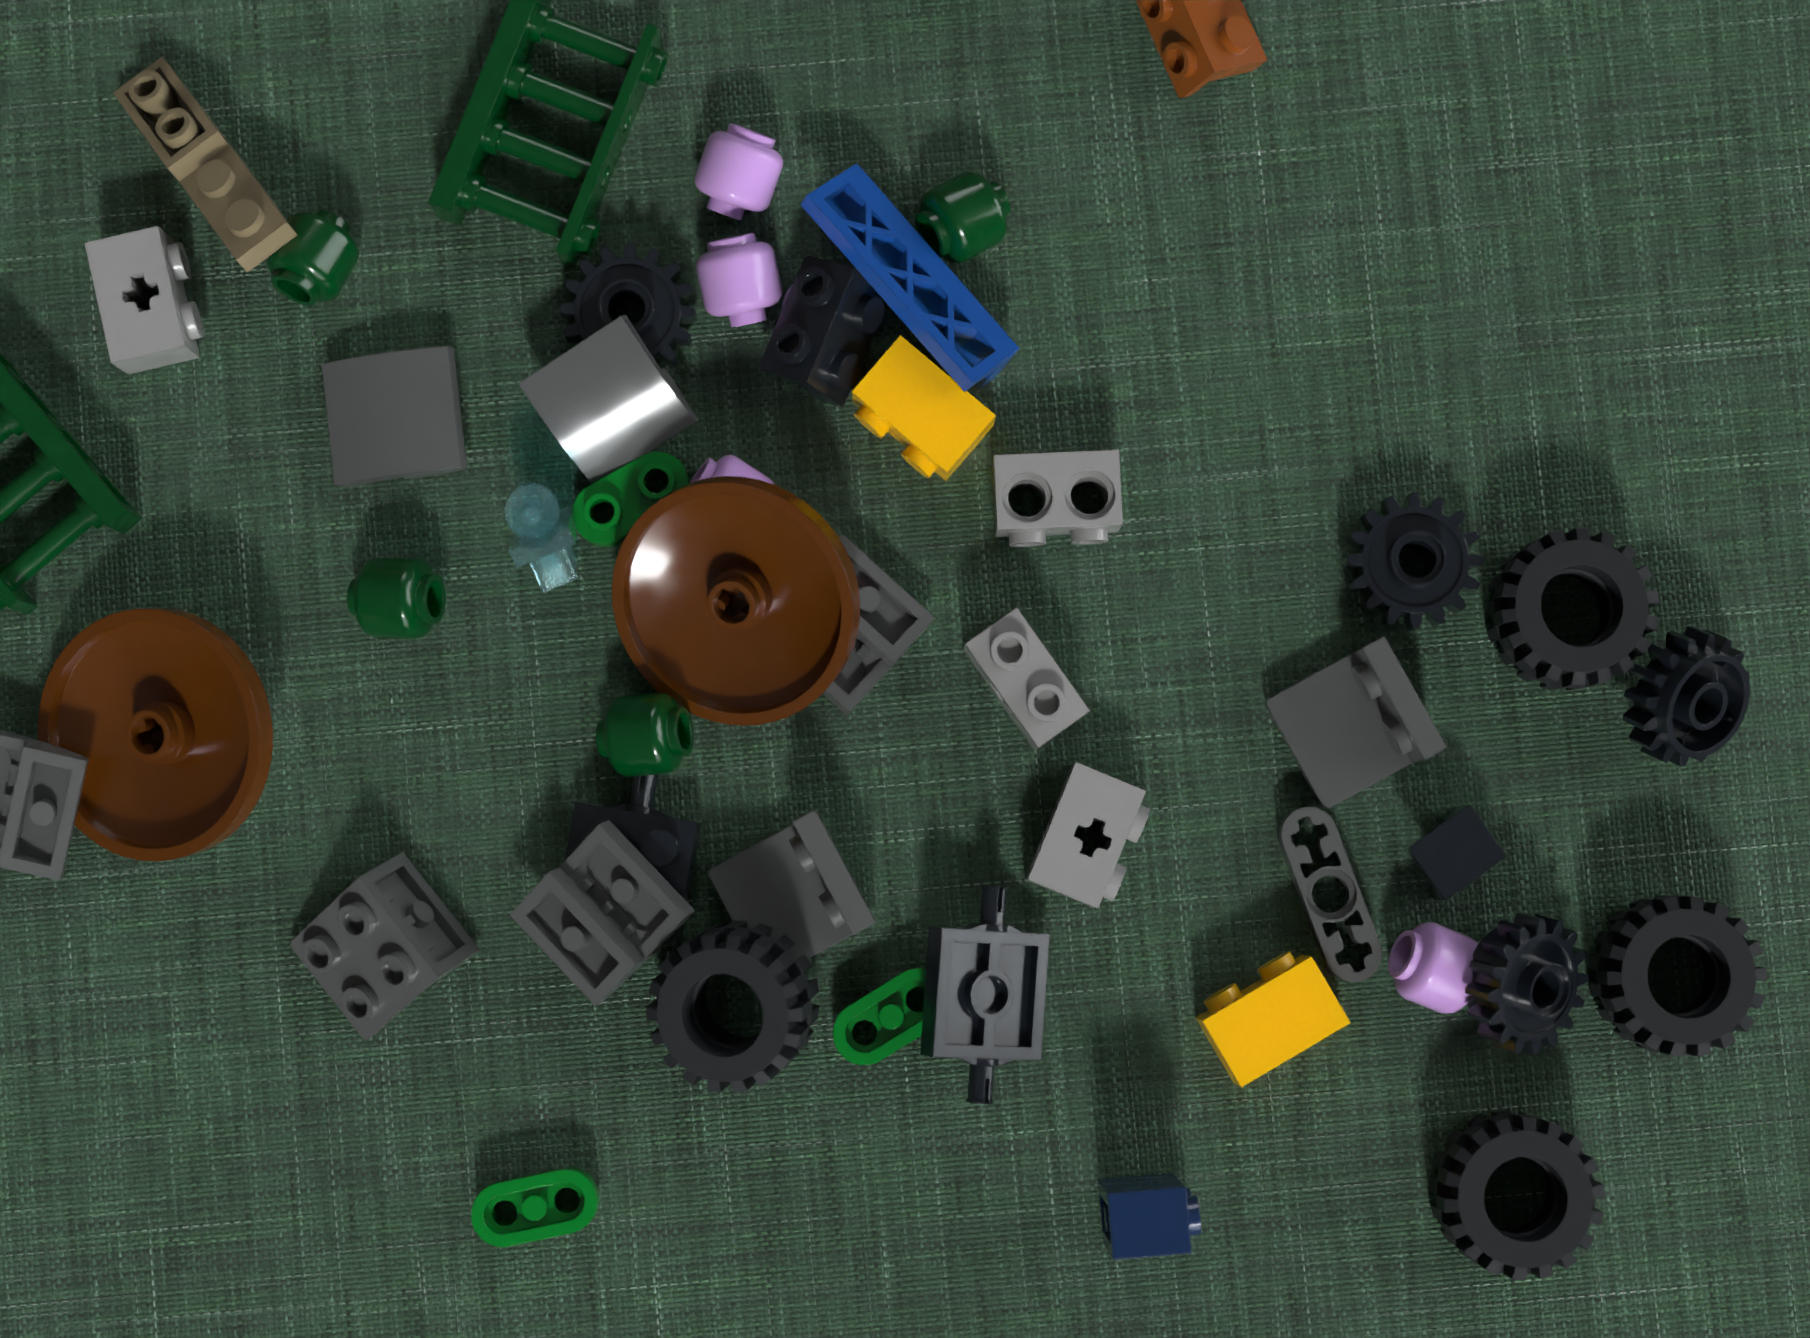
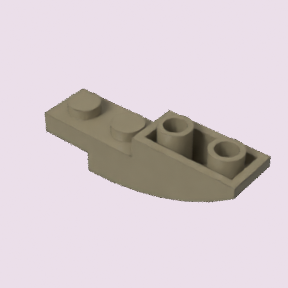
(205, 164)

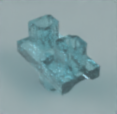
(542, 535)

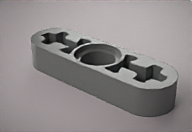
(1332, 942)

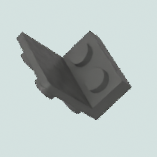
(1354, 723)
(795, 887)
(382, 944)

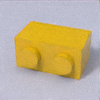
(921, 410)
(1271, 1017)

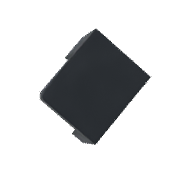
(1455, 852)

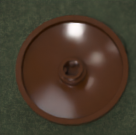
(736, 600)
(168, 730)

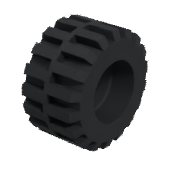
(1620, 597)
(1726, 985)
(695, 1036)
(1567, 1203)

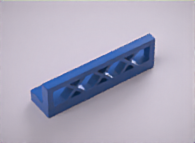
(911, 278)

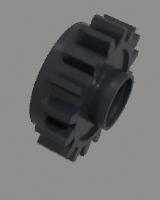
(632, 281)
(1438, 542)
(1688, 697)
(1525, 983)

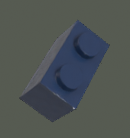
(1147, 1216)

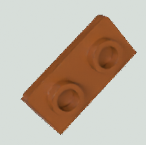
(1202, 40)

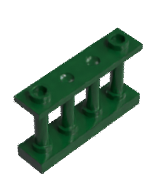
(486, 132)
(56, 459)

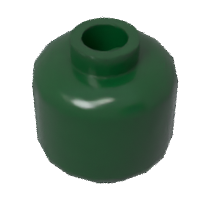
(963, 217)
(316, 260)
(397, 598)
(645, 734)

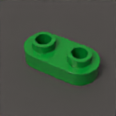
(627, 494)
(890, 1014)
(536, 1205)

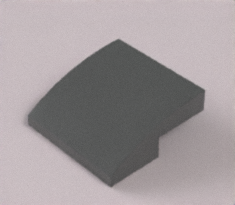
(608, 400)
(394, 416)
(887, 629)
(37, 804)
(602, 913)

